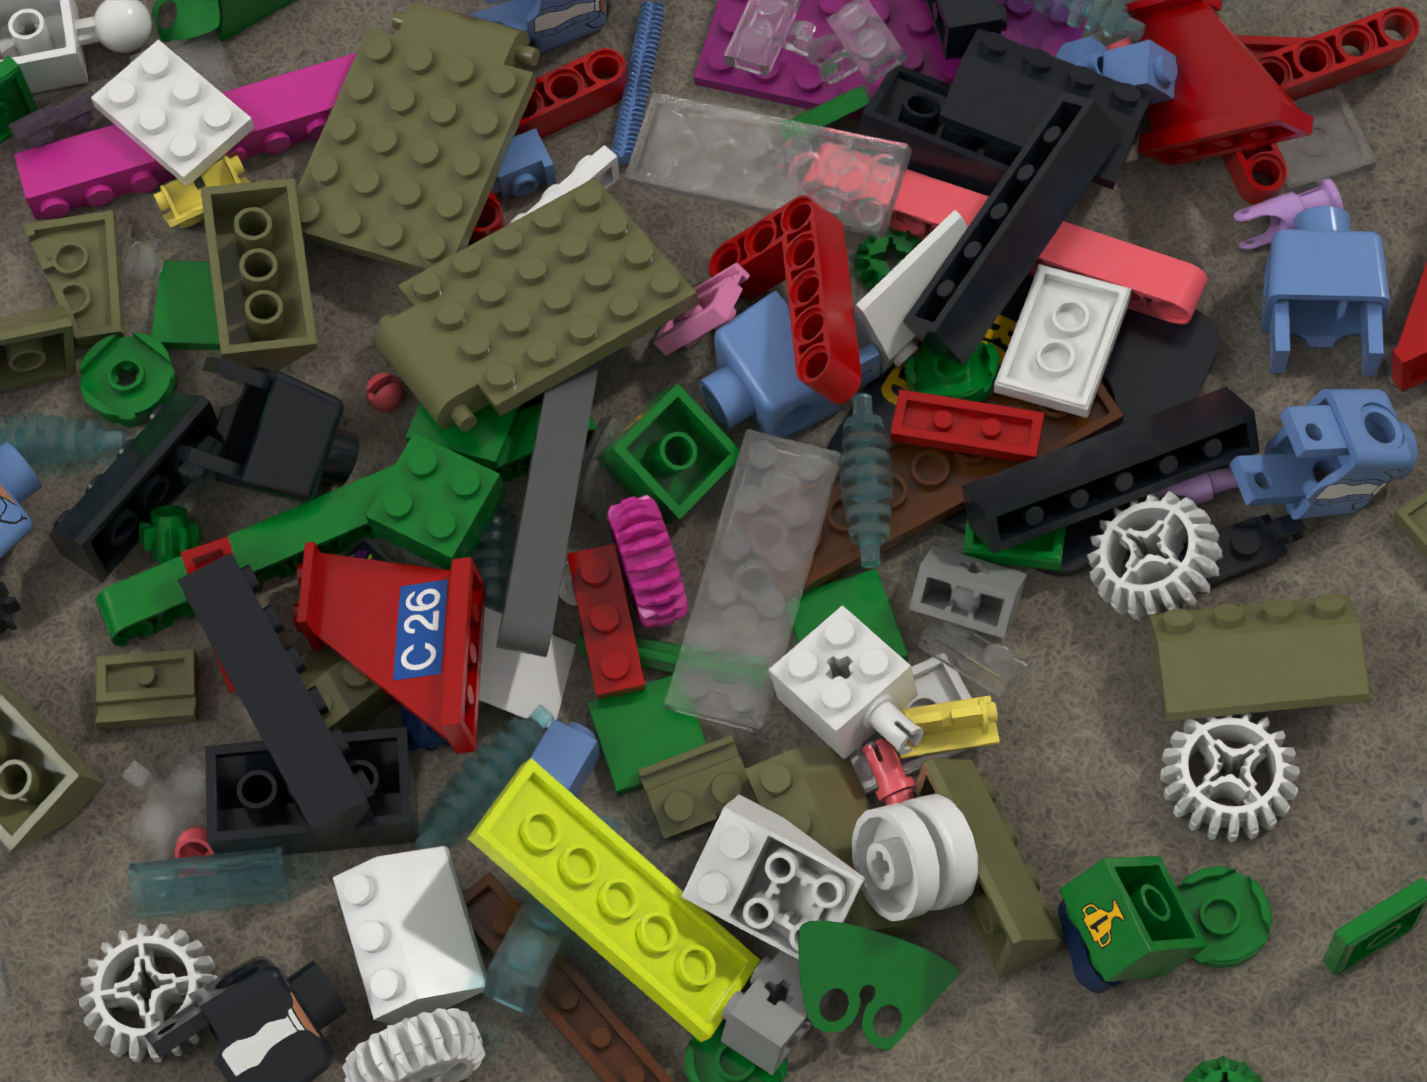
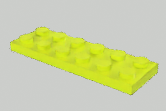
(614, 899)

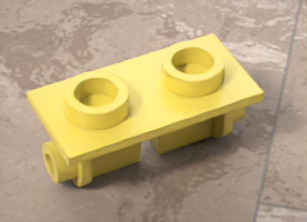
(186, 202)
(954, 726)

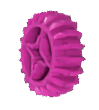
(647, 561)

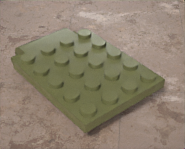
(417, 137)
(530, 307)

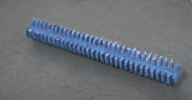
(637, 80)

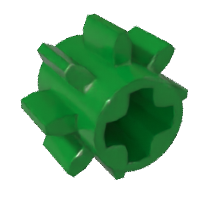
(168, 532)

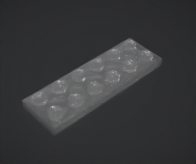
(767, 162)
(753, 581)

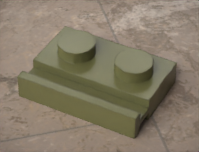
(146, 689)
(695, 785)

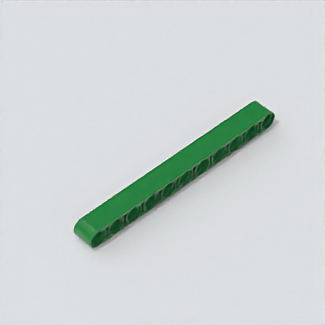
(277, 544)

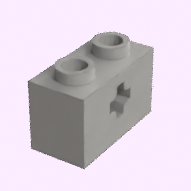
(967, 591)
(770, 1015)

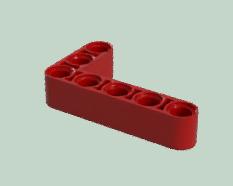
(1334, 68)
(550, 113)
(809, 252)

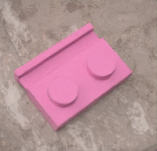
(715, 308)

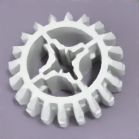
(1158, 531)
(1251, 807)
(129, 993)
(419, 1049)

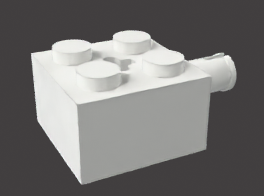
(848, 686)

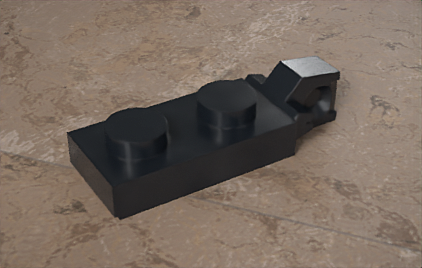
(1252, 545)

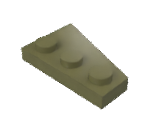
(84, 271)

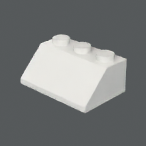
(884, 308)
(411, 933)

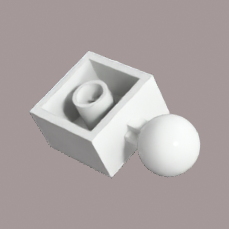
(50, 37)

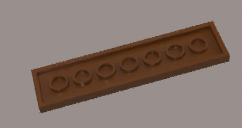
(931, 481)

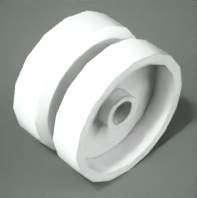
(915, 857)

